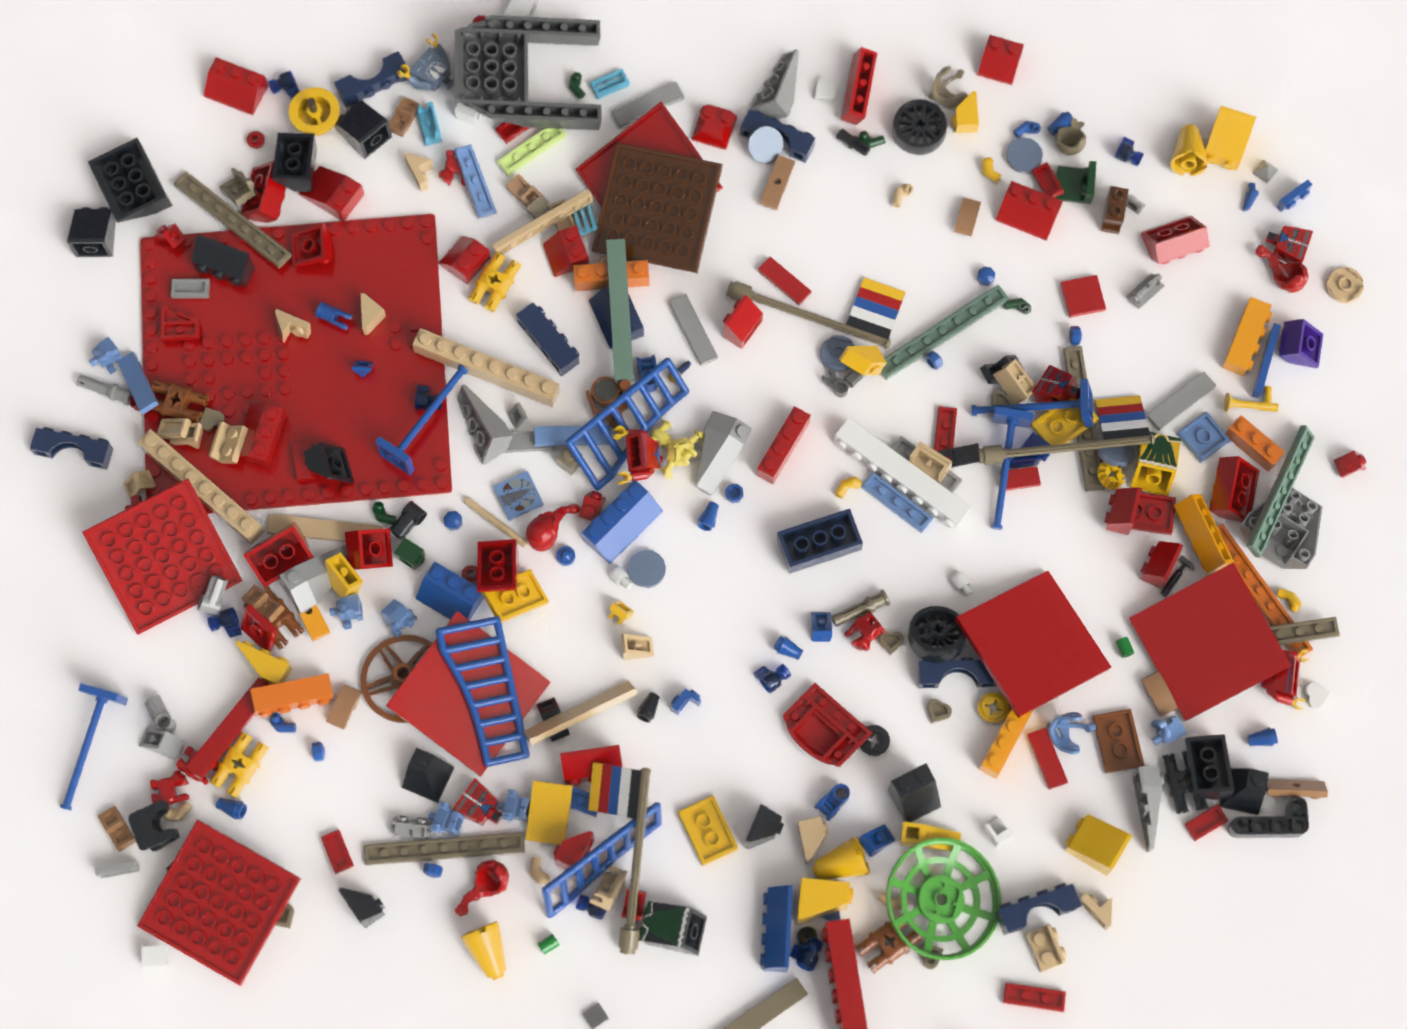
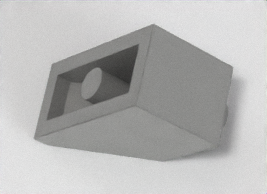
(162, 742)

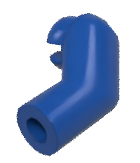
(1027, 127)
(280, 725)

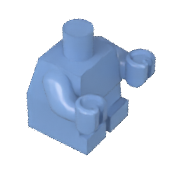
(105, 354)
(347, 609)
(398, 617)
(1168, 731)
(515, 807)
(446, 820)

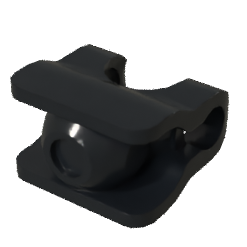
(147, 827)

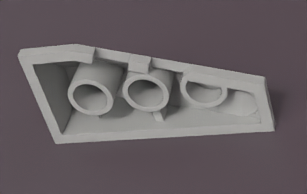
(779, 90)
(487, 428)
(721, 445)
(309, 580)
(1148, 792)

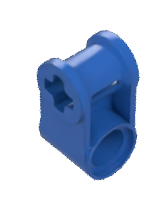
(644, 366)
(832, 802)

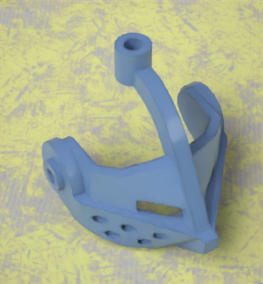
(1063, 724)

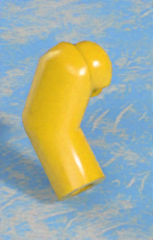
(988, 171)
(846, 484)
(1292, 598)

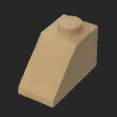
(811, 835)

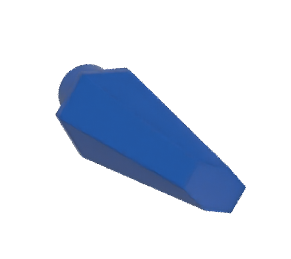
(1250, 196)

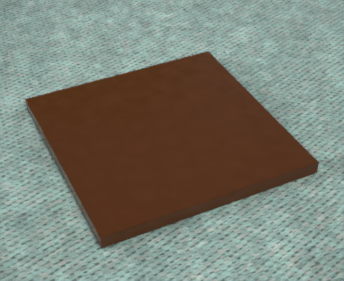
(658, 206)

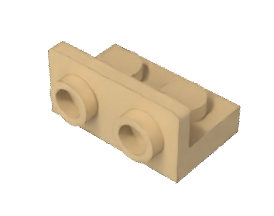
(228, 443)
(1046, 947)

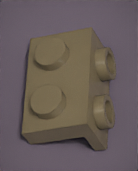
(239, 188)

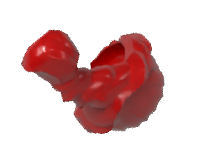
(1287, 276)
(543, 529)
(489, 880)

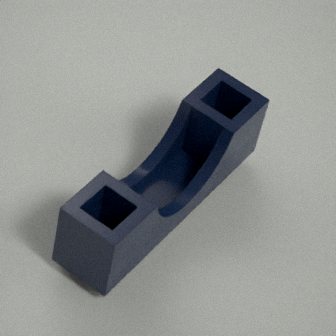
(354, 90)
(799, 142)
(48, 443)
(931, 673)
(1061, 901)

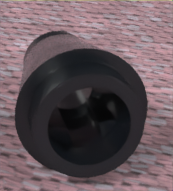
(648, 707)

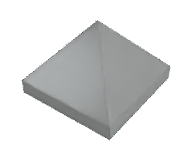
(1265, 171)
(518, 415)

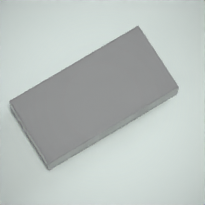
(190, 288)
(117, 869)

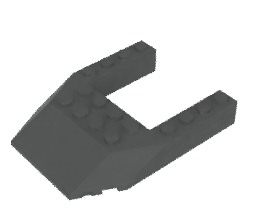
(494, 70)

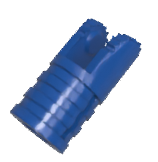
(331, 315)

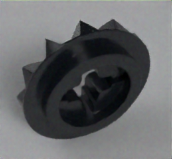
(882, 736)

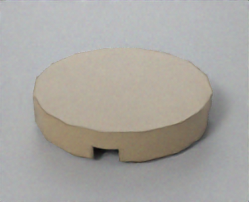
(1344, 285)

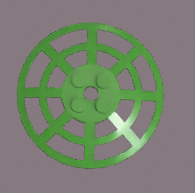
(953, 895)

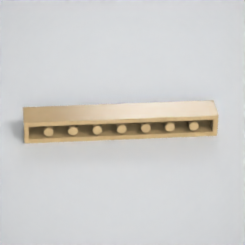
(486, 367)
(207, 491)

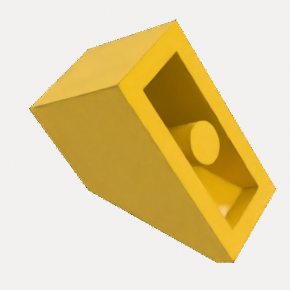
(966, 115)
(864, 359)
(342, 576)

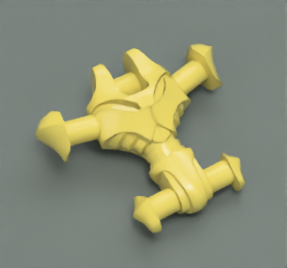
(678, 450)

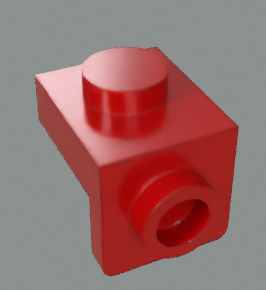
(171, 234)
(1350, 463)
(591, 505)
(640, 904)

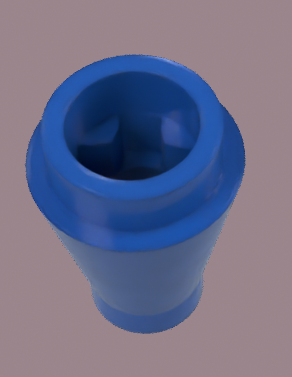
(1062, 120)
(708, 517)
(786, 647)
(1264, 737)
(233, 808)

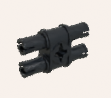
(1177, 789)

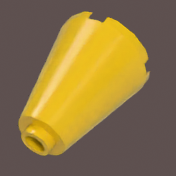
(1189, 152)
(842, 862)
(487, 949)

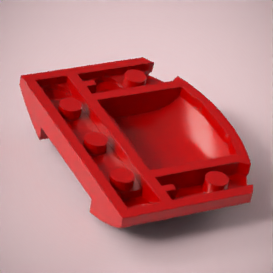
(824, 727)

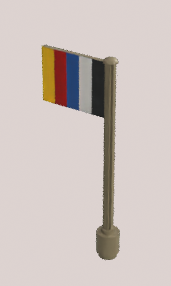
(869, 319)
(1121, 424)
(624, 794)

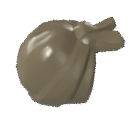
(1071, 139)

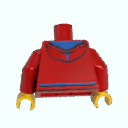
(642, 454)
(1284, 685)

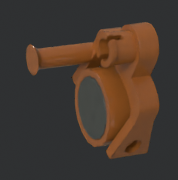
(605, 391)

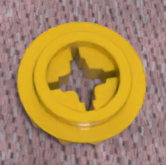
(1110, 482)
(1001, 704)

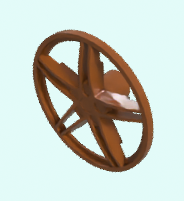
(398, 675)

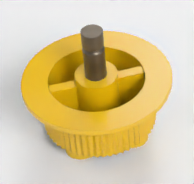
(314, 111)

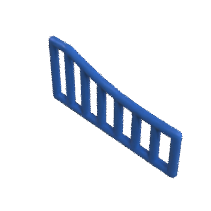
(612, 408)
(465, 687)
(597, 870)

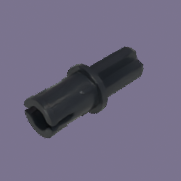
(853, 142)

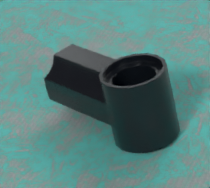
(411, 516)

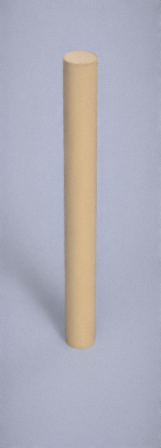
(496, 522)

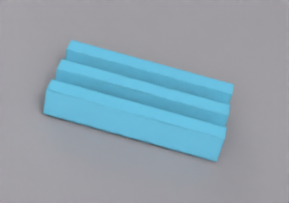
(607, 89)
(577, 219)

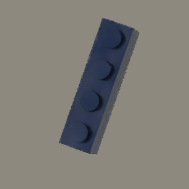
(547, 338)

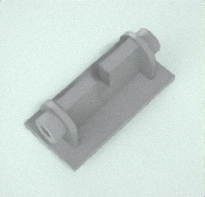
(1145, 290)
(403, 825)

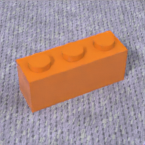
(1254, 443)

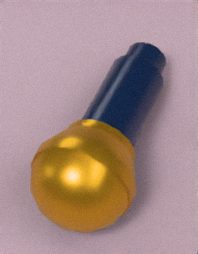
(681, 370)

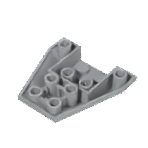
(1295, 533)

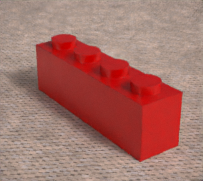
(858, 86)
(783, 445)

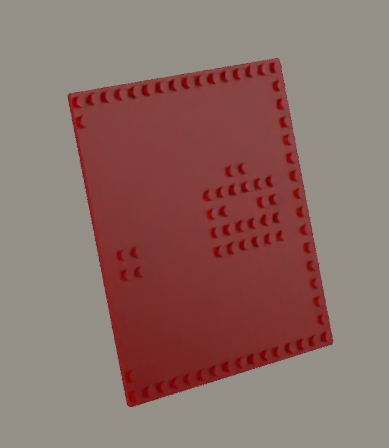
(312, 378)

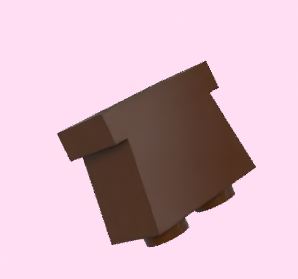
(1114, 210)

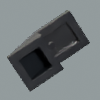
(989, 369)
(549, 709)

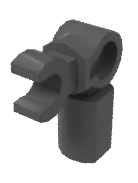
(841, 387)

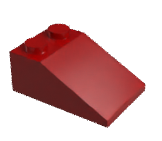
(334, 193)
(497, 565)

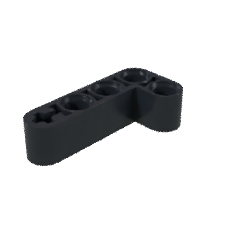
(1267, 823)

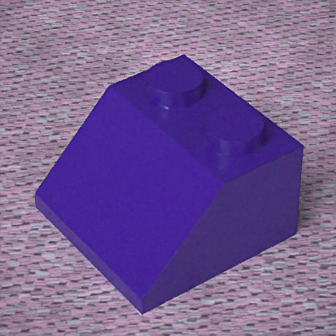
(1301, 343)

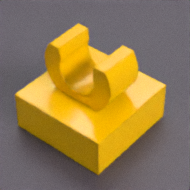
(621, 610)

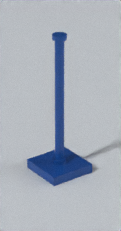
(1084, 403)
(1011, 418)
(395, 454)
(102, 697)

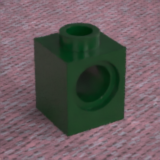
(410, 554)

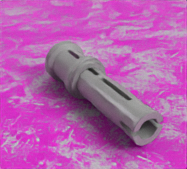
(113, 391)

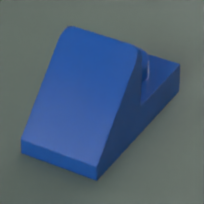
(821, 626)
(876, 840)

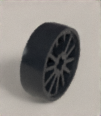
(937, 135)
(936, 634)

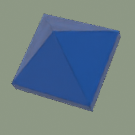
(362, 368)

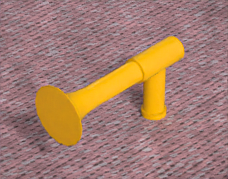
(1267, 405)

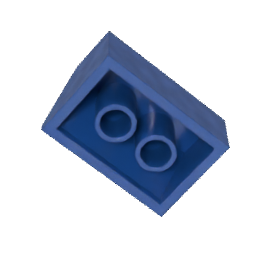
(448, 593)

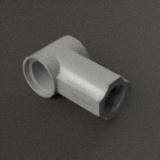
(211, 600)
(160, 713)

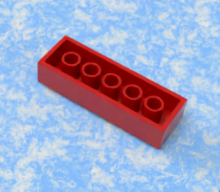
(844, 975)

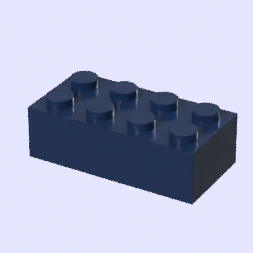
(819, 540)

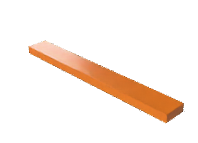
(1262, 594)

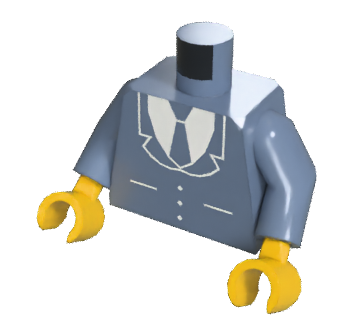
(430, 69)

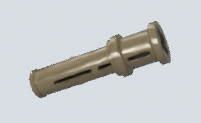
(869, 604)

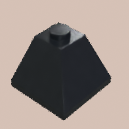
(329, 462)
(427, 775)
(1248, 791)
(764, 827)
(363, 906)

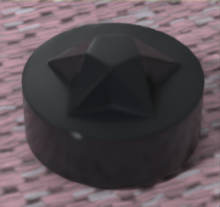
(804, 934)

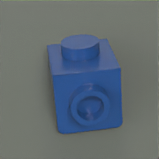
(680, 702)

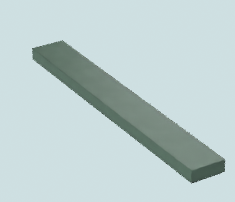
(619, 310)
(944, 331)
(1280, 491)

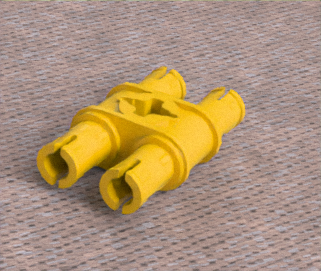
(491, 274)
(236, 755)

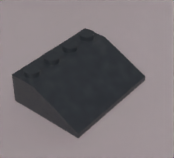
(129, 182)

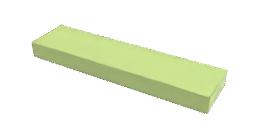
(530, 149)

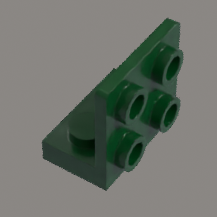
(1077, 183)

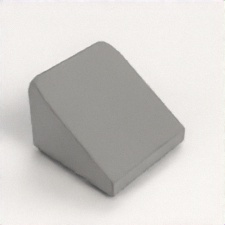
(1135, 204)
(595, 1016)

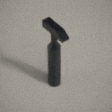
(1176, 575)

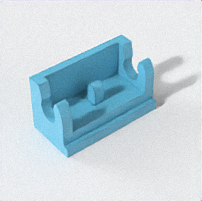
(429, 124)

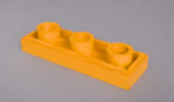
(314, 623)

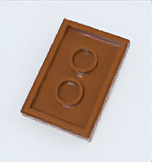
(1118, 741)

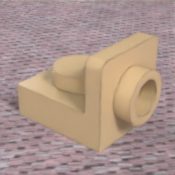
(138, 482)

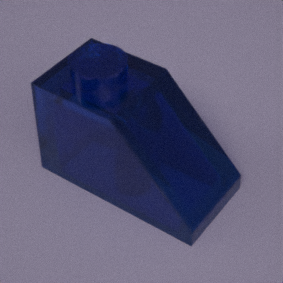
(1030, 460)

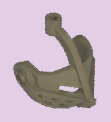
(938, 87)

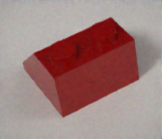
(1000, 59)
(565, 250)
(465, 258)
(1123, 510)
(369, 548)
(1161, 563)
(573, 849)

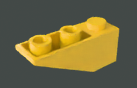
(269, 668)
(915, 833)

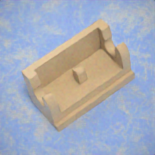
(1015, 381)
(930, 462)
(609, 888)

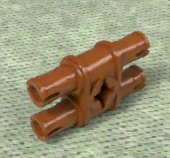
(179, 409)
(285, 618)
(888, 953)

